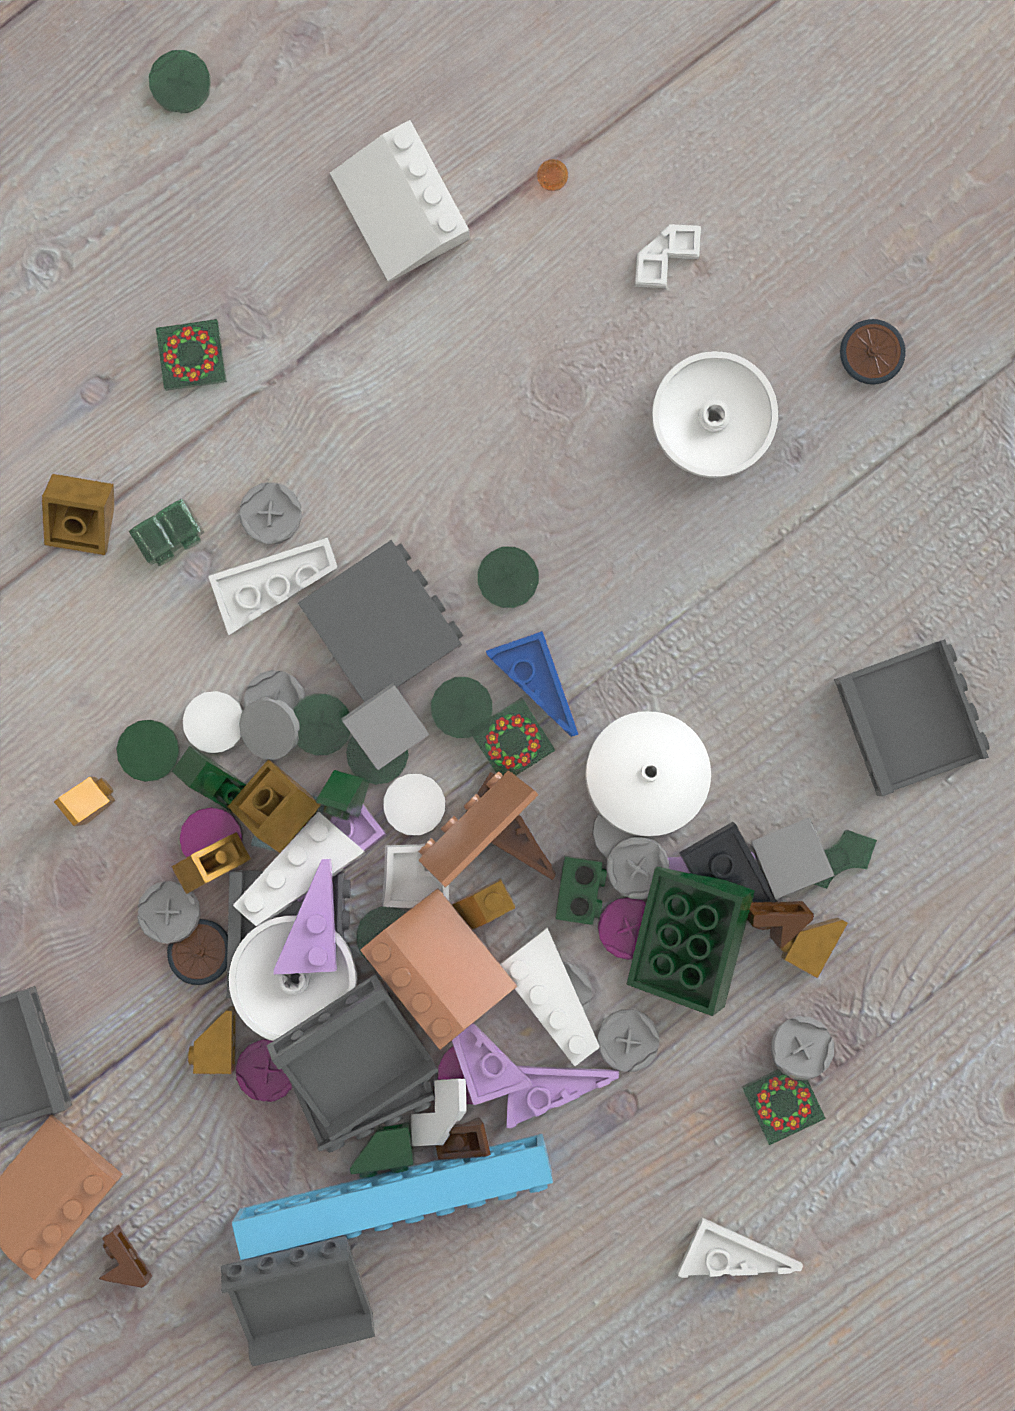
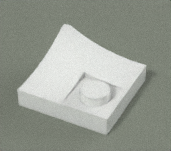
(406, 878)

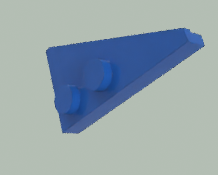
(533, 670)

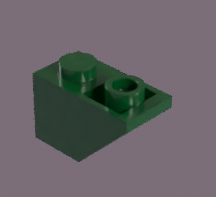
(208, 778)
(343, 795)
(386, 1149)

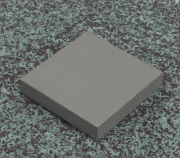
(385, 726)
(792, 858)

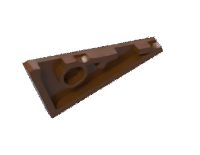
(520, 842)

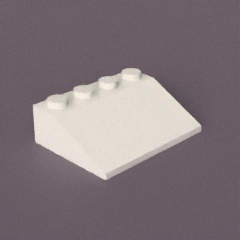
(400, 202)

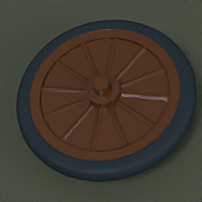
(872, 351)
(201, 955)

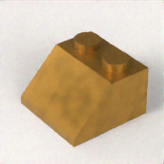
(77, 514)
(274, 806)

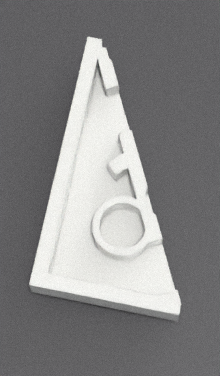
(722, 1251)

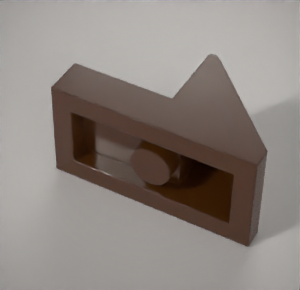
(782, 919)
(465, 1141)
(129, 1267)

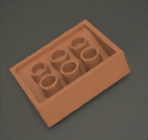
(477, 827)
(438, 968)
(50, 1195)

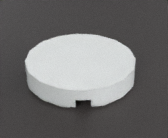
(213, 722)
(414, 804)

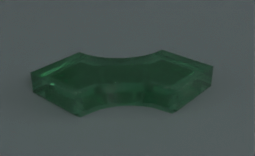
(849, 852)

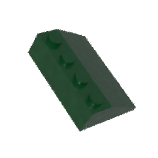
(690, 939)

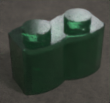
(167, 532)

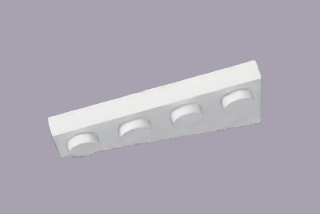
(261, 584)
(295, 868)
(551, 995)

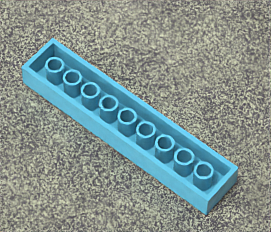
(392, 1198)

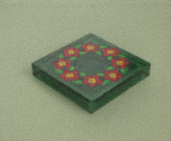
(191, 354)
(512, 739)
(782, 1105)

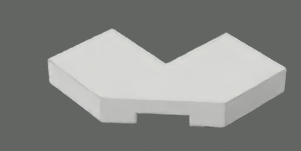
(672, 242)
(449, 1107)

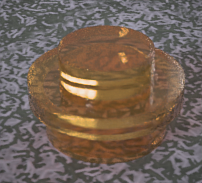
(552, 175)

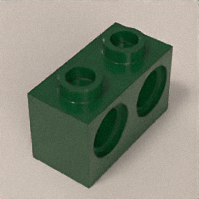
(571, 889)

